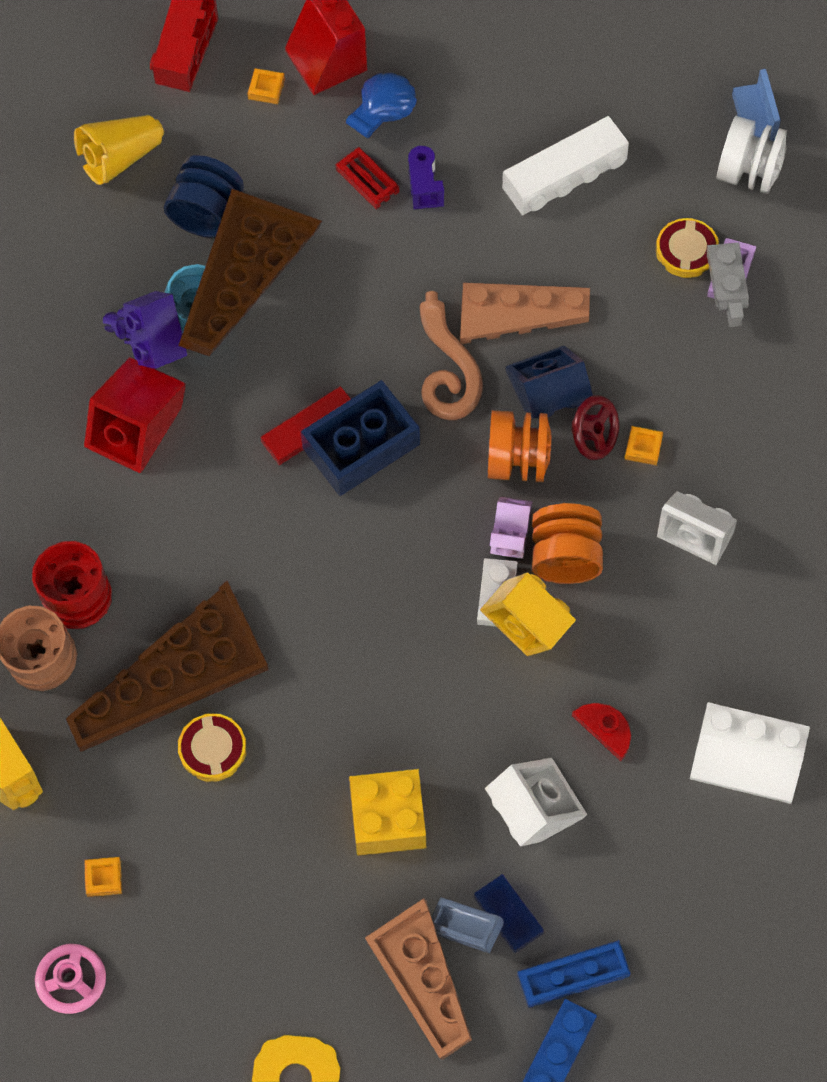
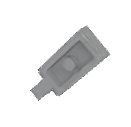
(728, 280)

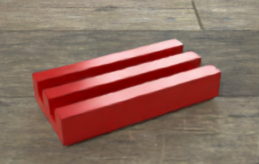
(382, 195)

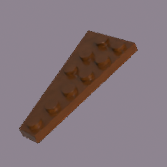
(245, 259)

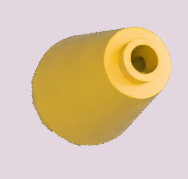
(116, 144)

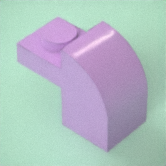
(511, 527)

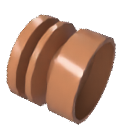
(31, 632)

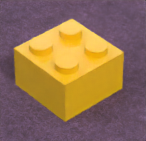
(528, 614)
(387, 812)

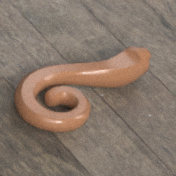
(435, 325)

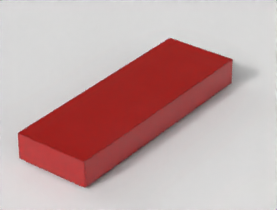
(285, 439)

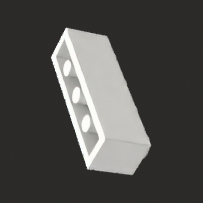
(565, 165)

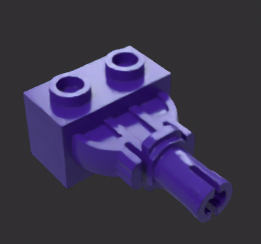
(151, 329)

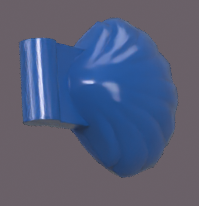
(384, 99)

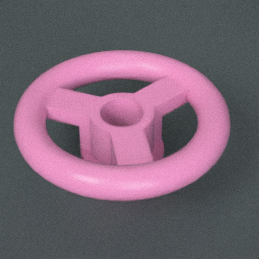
(61, 969)

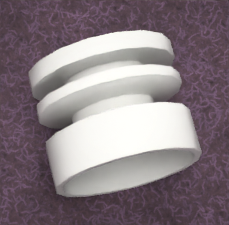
(752, 155)

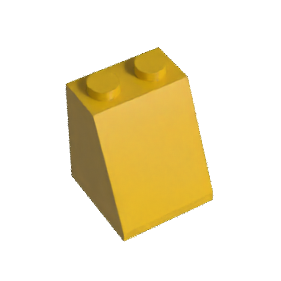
(17, 779)

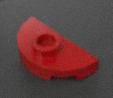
(606, 726)

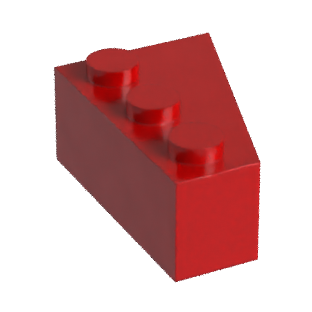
(183, 42)

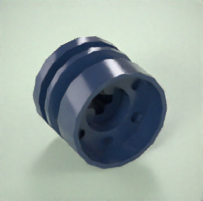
(201, 195)

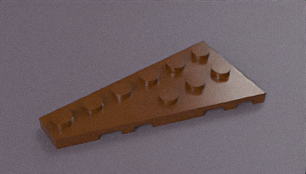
(182, 667)

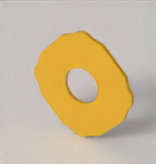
(289, 1050)

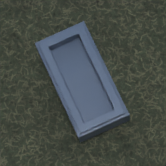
(466, 925)

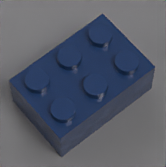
(360, 438)

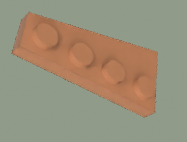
(505, 309)
(418, 968)

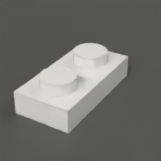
(493, 576)

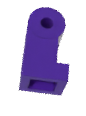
(424, 190)

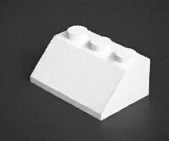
(749, 753)

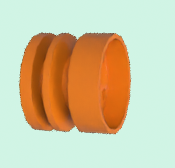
(518, 446)
(567, 543)

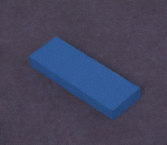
(573, 974)

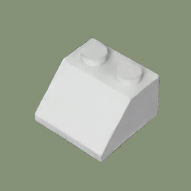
(696, 526)
(535, 801)

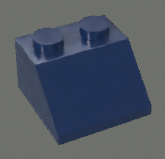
(550, 381)

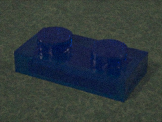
(519, 923)

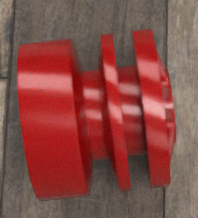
(72, 584)

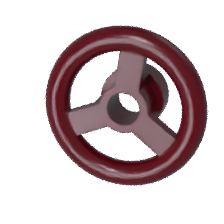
(592, 427)

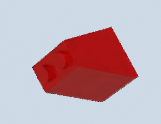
(327, 44)
(132, 414)

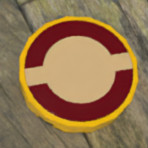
(684, 247)
(212, 747)

